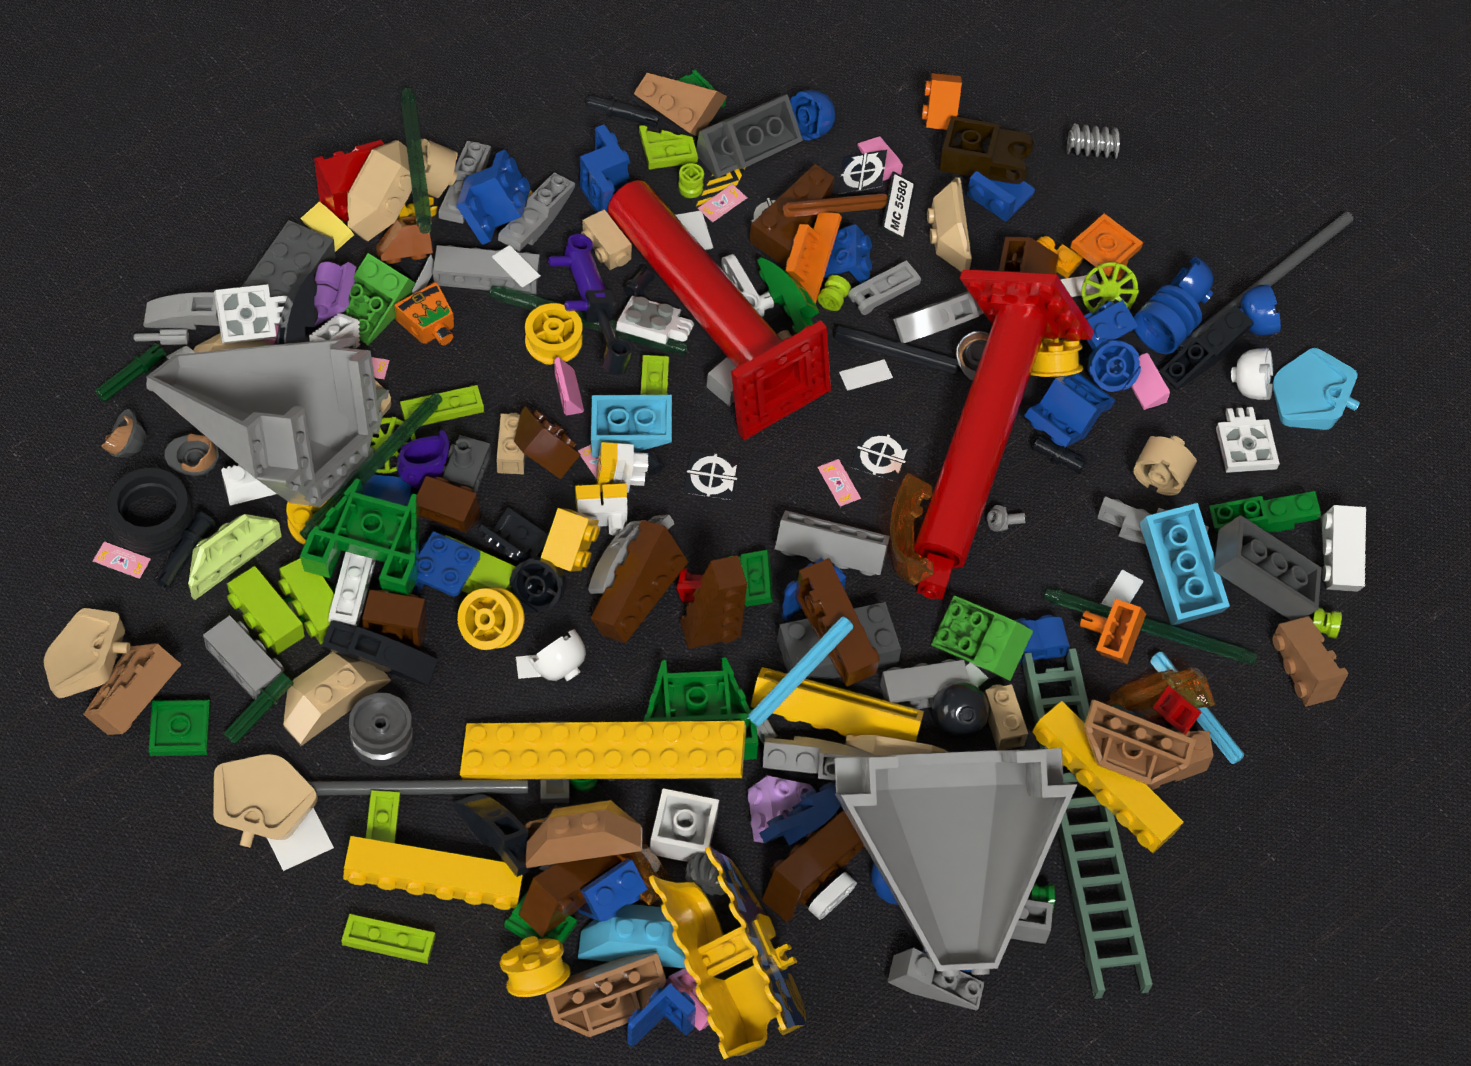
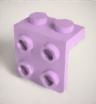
(772, 798)

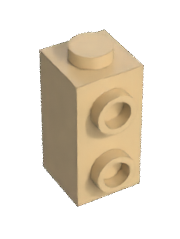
(608, 240)
(509, 456)
(1005, 717)

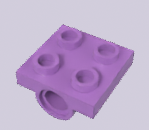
(333, 289)

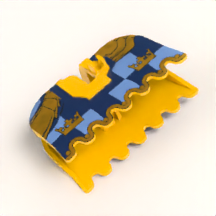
(750, 999)

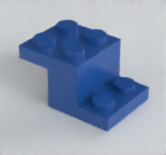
(603, 170)
(493, 196)
(1069, 409)

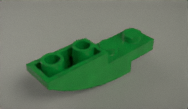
(789, 294)
(1271, 514)

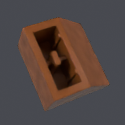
(403, 241)

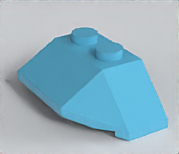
(631, 933)

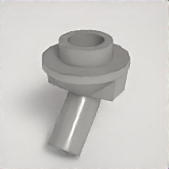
(1002, 519)

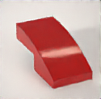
(1177, 710)

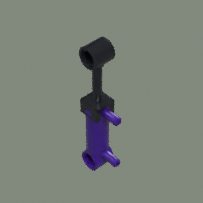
(596, 301)

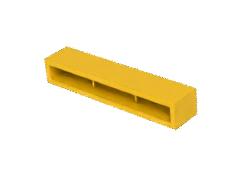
(840, 709)
(1126, 798)
(431, 873)

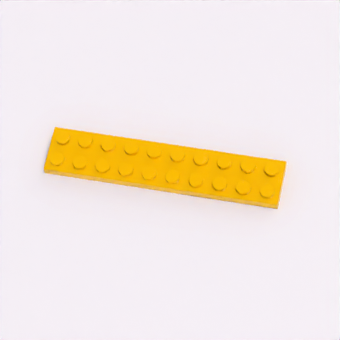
(604, 750)

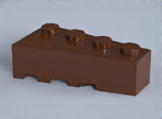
(775, 232)
(640, 583)
(824, 603)
(558, 894)

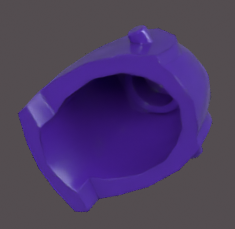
(422, 459)

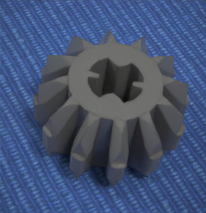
(703, 874)

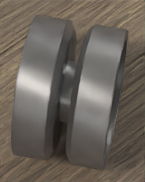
(381, 729)

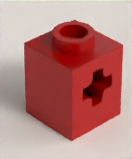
(936, 584)

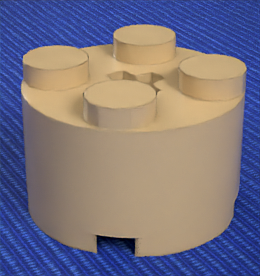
(439, 167)
(1164, 464)

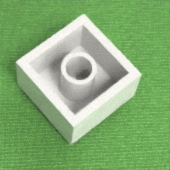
(683, 825)

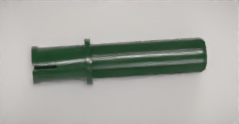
(130, 372)
(258, 708)

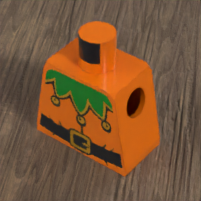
(426, 315)

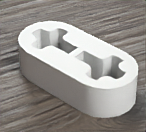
(832, 895)

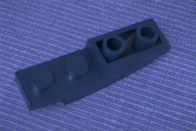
(805, 817)

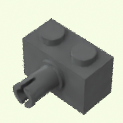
(467, 462)

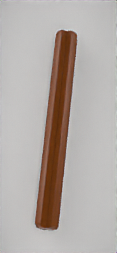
(835, 205)

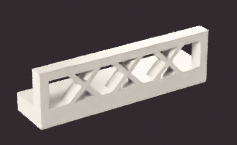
(351, 589)

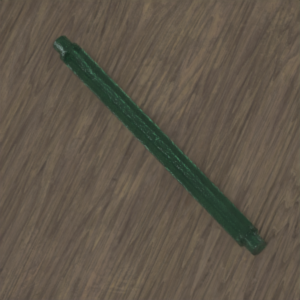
(416, 161)
(531, 302)
(378, 458)
(1156, 628)

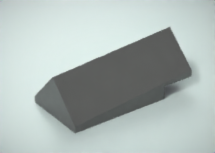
(748, 137)

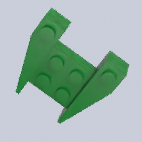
(370, 530)
(702, 698)

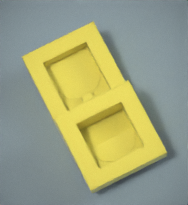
(326, 223)

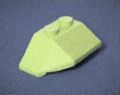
(229, 550)

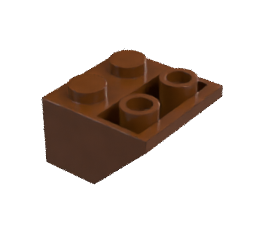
(1027, 256)
(545, 442)
(448, 503)

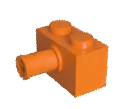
(942, 101)
(1118, 631)

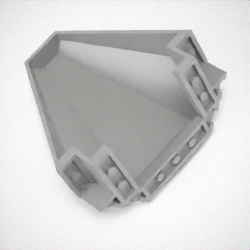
(283, 411)
(957, 840)

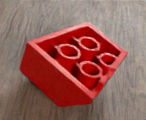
(337, 176)

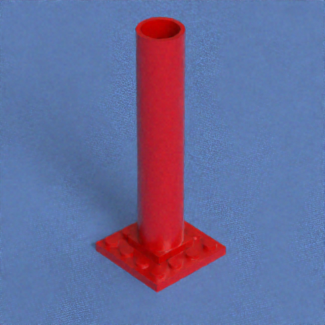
(1021, 314)
(770, 373)

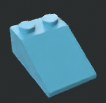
(631, 420)

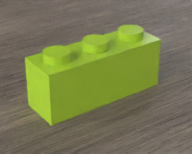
(488, 573)
(310, 597)
(265, 610)

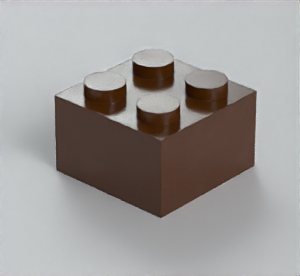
(396, 617)

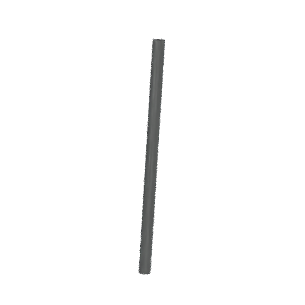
(1278, 271)
(422, 787)

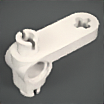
(737, 275)

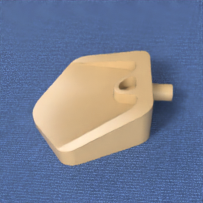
(85, 652)
(261, 797)

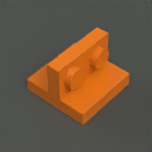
(1106, 242)

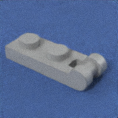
(884, 287)

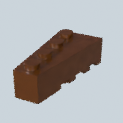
(717, 606)
(811, 865)

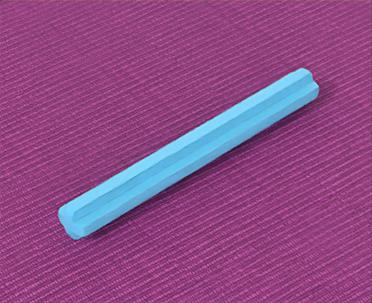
(800, 671)
(1206, 718)

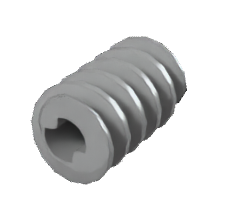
(1093, 140)

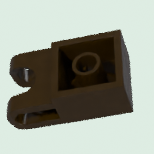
(985, 149)

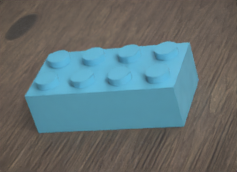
(1184, 564)

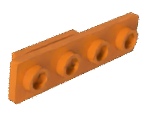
(812, 252)

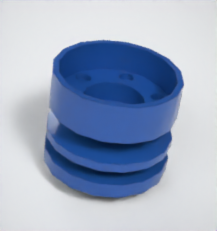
(1167, 319)

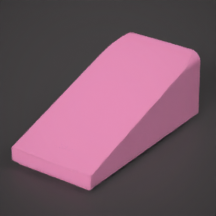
(892, 161)

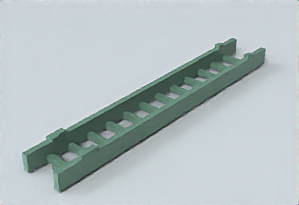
(1120, 877)

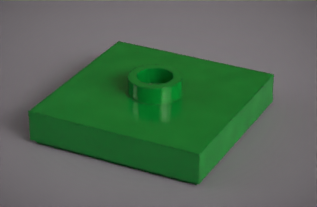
(179, 727)

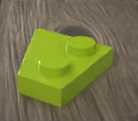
(667, 148)

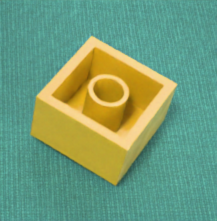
(570, 540)

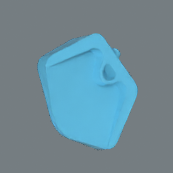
(1314, 390)

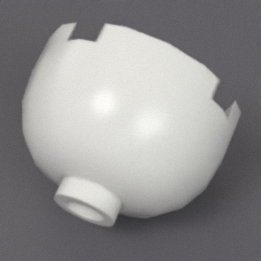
(1254, 374)
(561, 658)

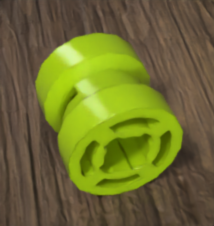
(691, 180)
(835, 290)
(1327, 622)

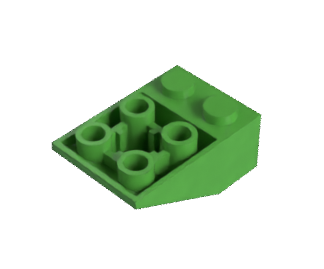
(374, 296)
(982, 637)

